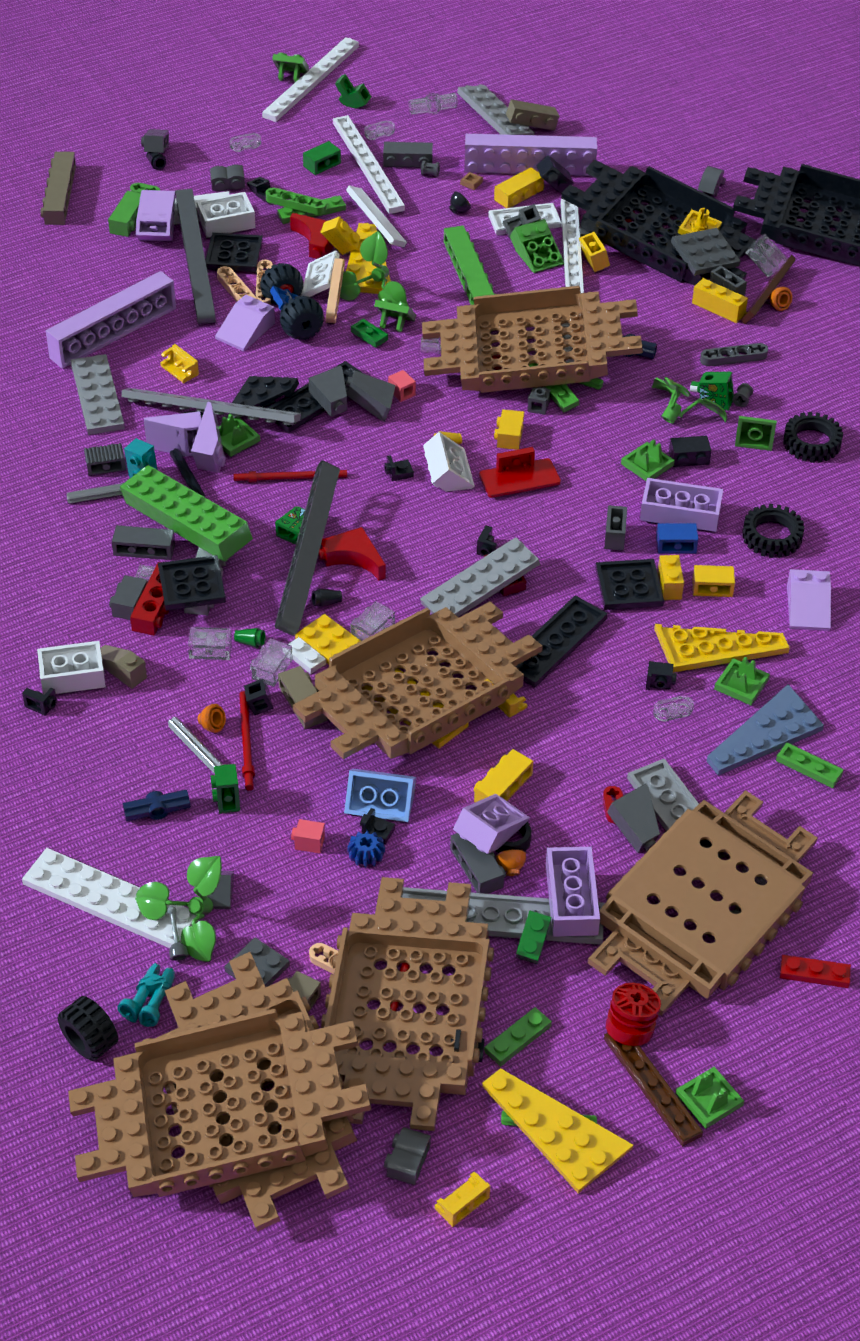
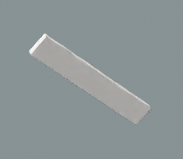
(376, 216)

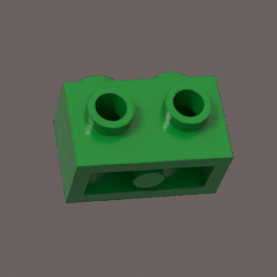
(226, 789)

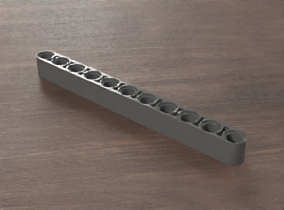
(195, 256)
(307, 548)

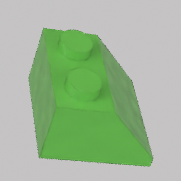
(755, 433)

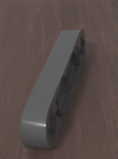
(753, 352)

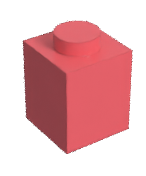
(405, 385)
(308, 836)

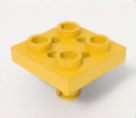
(698, 221)

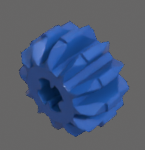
(366, 848)

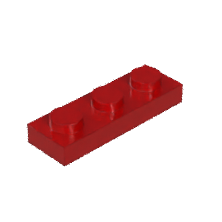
(815, 971)

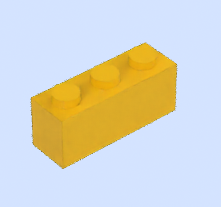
(518, 188)
(719, 300)
(505, 777)

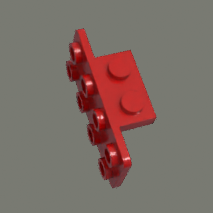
(518, 472)

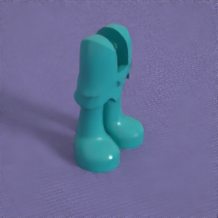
(150, 985)

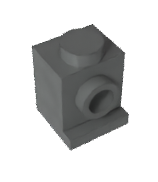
(539, 395)

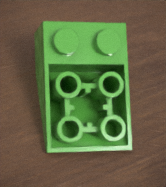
(536, 246)

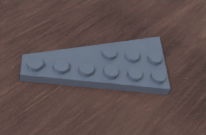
(769, 729)

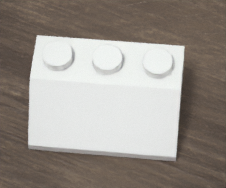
(226, 214)
(448, 464)
(71, 667)

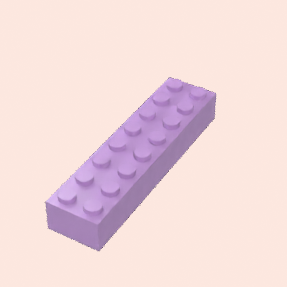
(519, 152)
(111, 319)

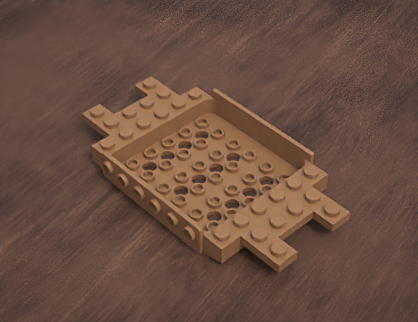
(593, 329)
(465, 642)
(419, 935)
(660, 945)
(246, 997)
(133, 1106)

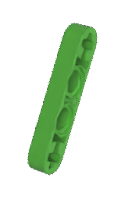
(312, 205)

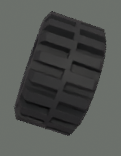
(87, 1028)

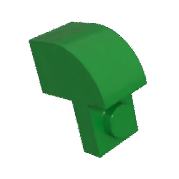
(350, 95)

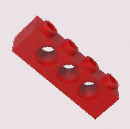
(150, 607)

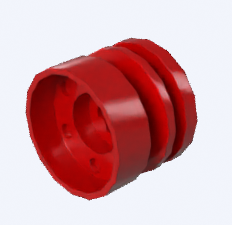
(633, 1014)

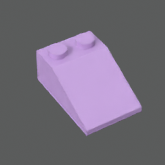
(246, 323)
(207, 446)
(809, 600)
(489, 823)

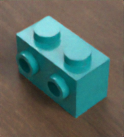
(138, 456)

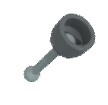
(177, 950)

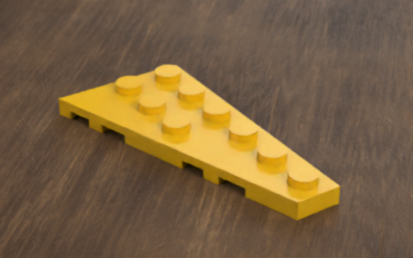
(362, 267)
(715, 646)
(566, 1138)

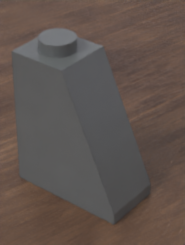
(330, 390)
(371, 393)
(636, 818)

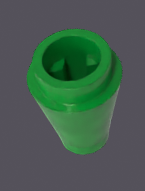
(253, 637)

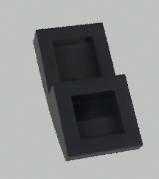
(259, 187)

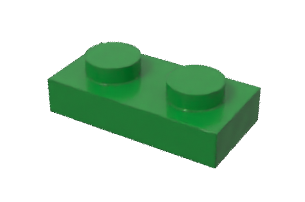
(369, 333)

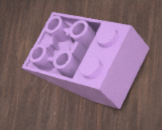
(155, 216)
(172, 432)

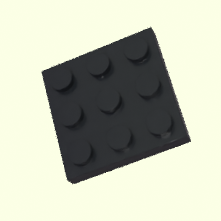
(235, 251)
(191, 582)
(629, 584)

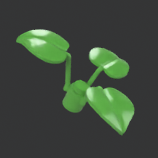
(374, 250)
(673, 409)
(204, 876)

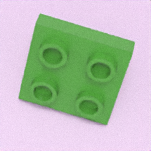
(290, 63)
(398, 310)
(236, 435)
(648, 461)
(742, 681)
(709, 1097)

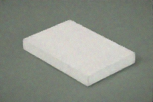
(319, 274)

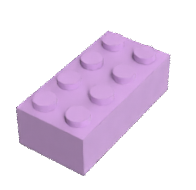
(681, 503)
(572, 891)

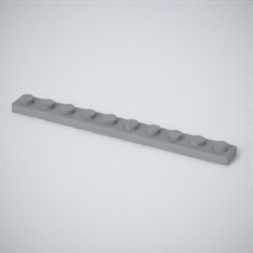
(219, 407)

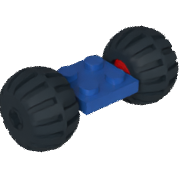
(299, 314)

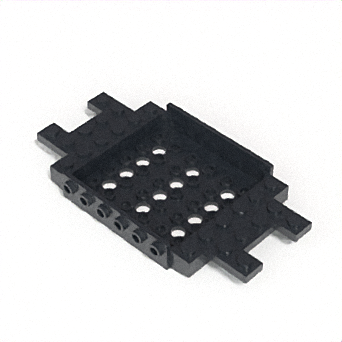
(617, 195)
(782, 197)

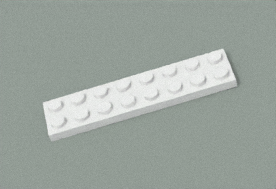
(101, 896)

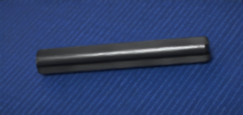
(185, 471)

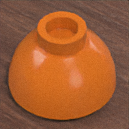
(781, 298)
(212, 718)
(511, 861)

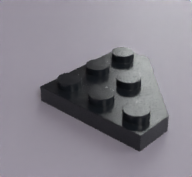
(263, 390)

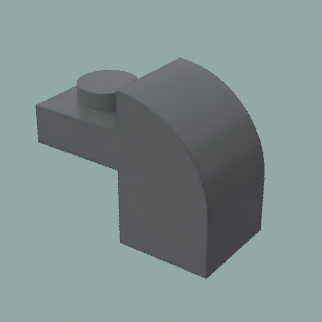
(711, 180)
(526, 215)

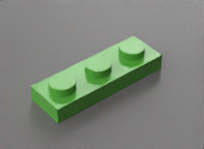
(809, 765)
(517, 1036)

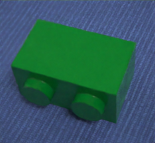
(321, 158)
(533, 937)

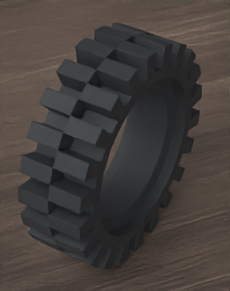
(813, 451)
(768, 545)

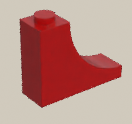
(311, 229)
(352, 549)

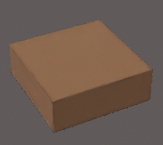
(471, 181)

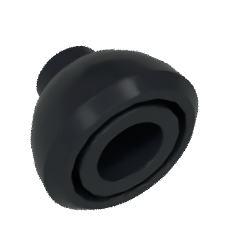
(459, 203)

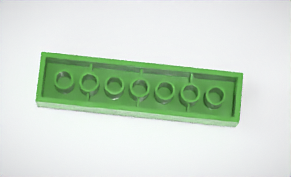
(186, 513)

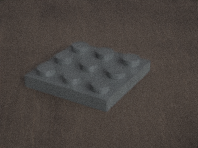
(705, 251)

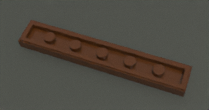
(766, 292)
(656, 1091)

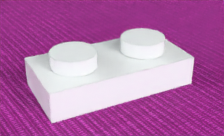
(306, 656)

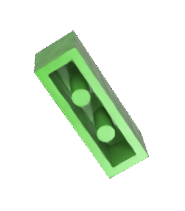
(124, 216)

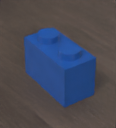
(677, 538)

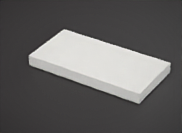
(546, 211)

